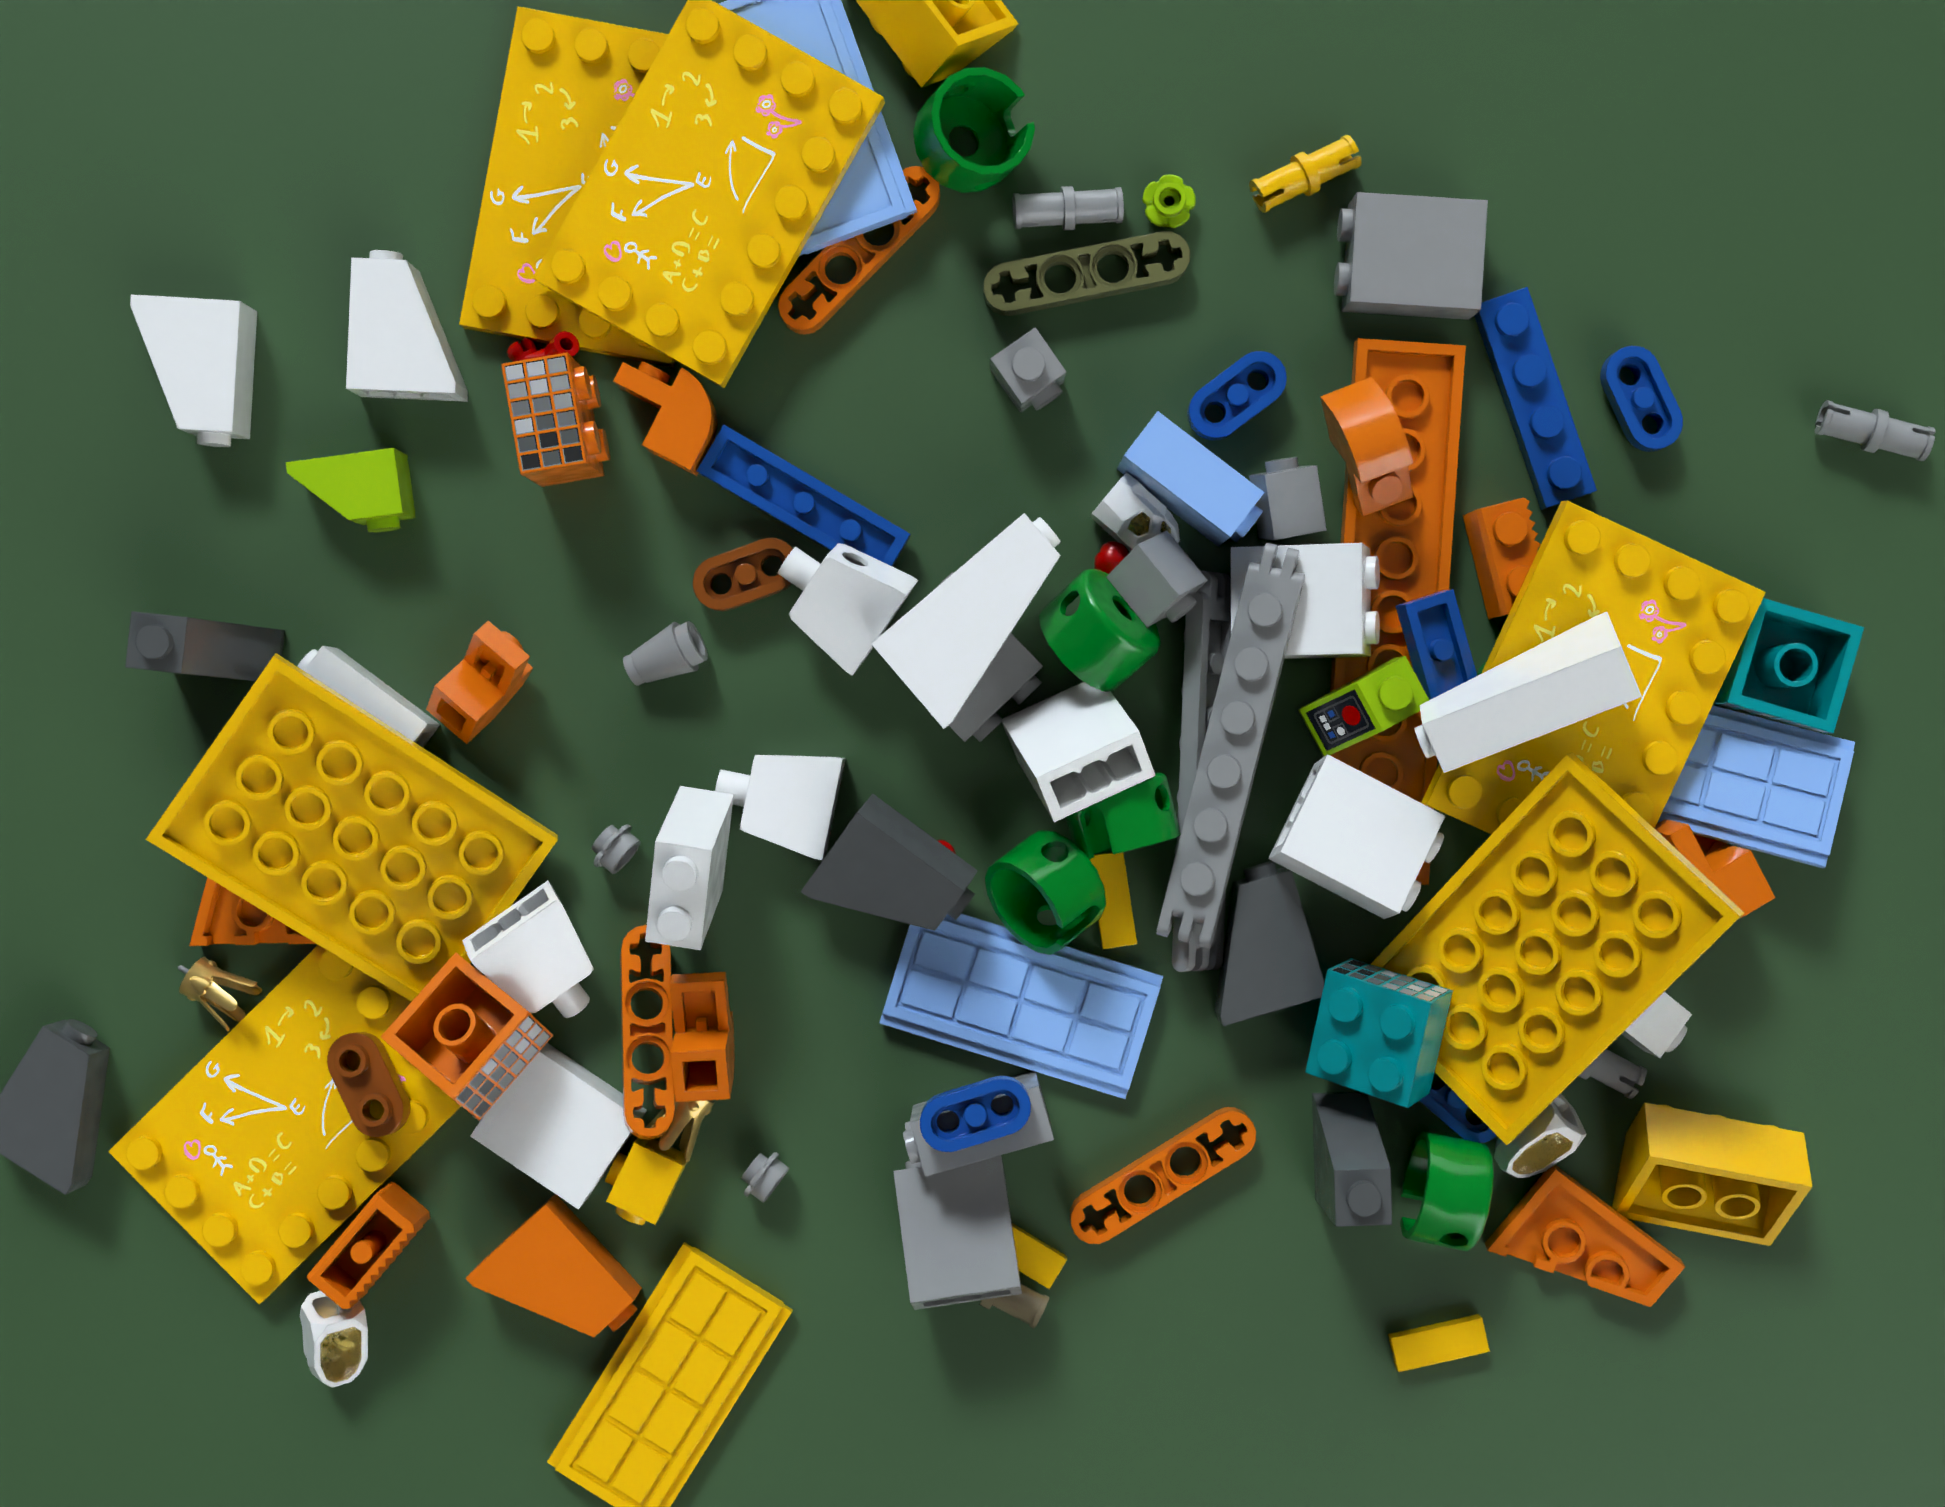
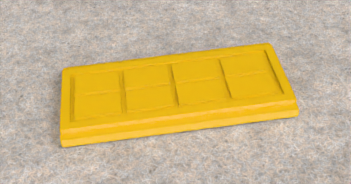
(670, 1383)

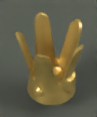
(202, 986)
(687, 1117)

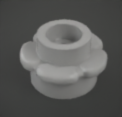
(615, 848)
(764, 1176)

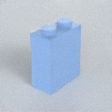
(1192, 481)

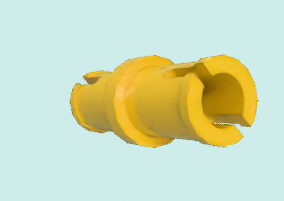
(1305, 173)

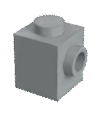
(1029, 371)
(1290, 500)
(1158, 580)

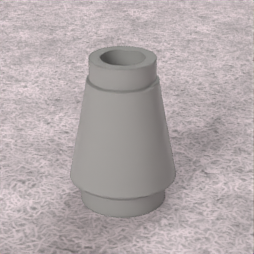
(667, 654)

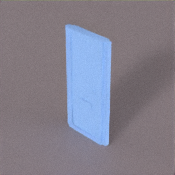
(874, 184)
(1763, 786)
(1035, 1010)

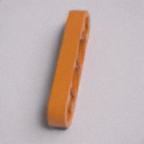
(866, 256)
(640, 1031)
(1167, 1182)

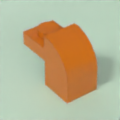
(685, 418)
(1371, 443)
(480, 683)
(1728, 867)
(703, 1037)

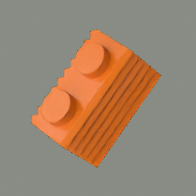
(1502, 551)
(369, 1245)

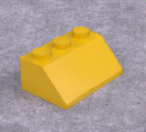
(938, 35)
(1711, 1174)

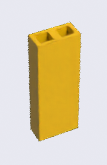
(1117, 920)
(1037, 1258)
(1438, 1343)

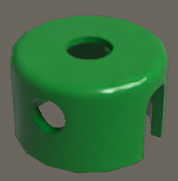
(983, 104)
(1104, 636)
(1127, 819)
(1045, 875)
(1455, 1190)

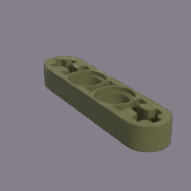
(1084, 263)

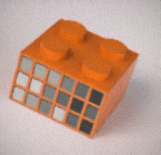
(555, 419)
(467, 1036)

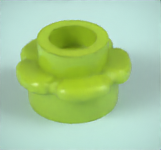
(1164, 215)

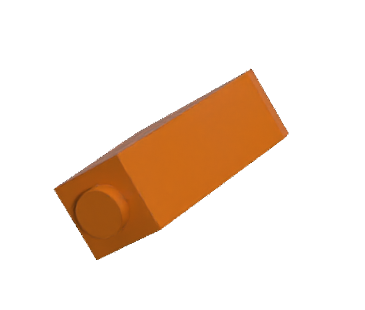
(559, 1272)

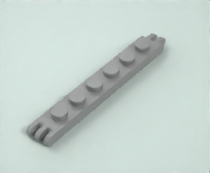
(1206, 646)
(1232, 746)

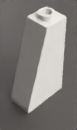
(963, 623)
(1529, 695)

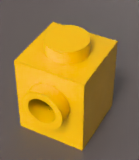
(644, 1181)

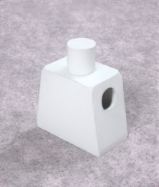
(845, 600)
(788, 800)
(533, 954)

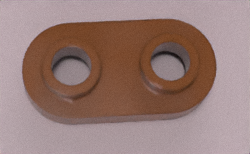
(746, 572)
(370, 1081)

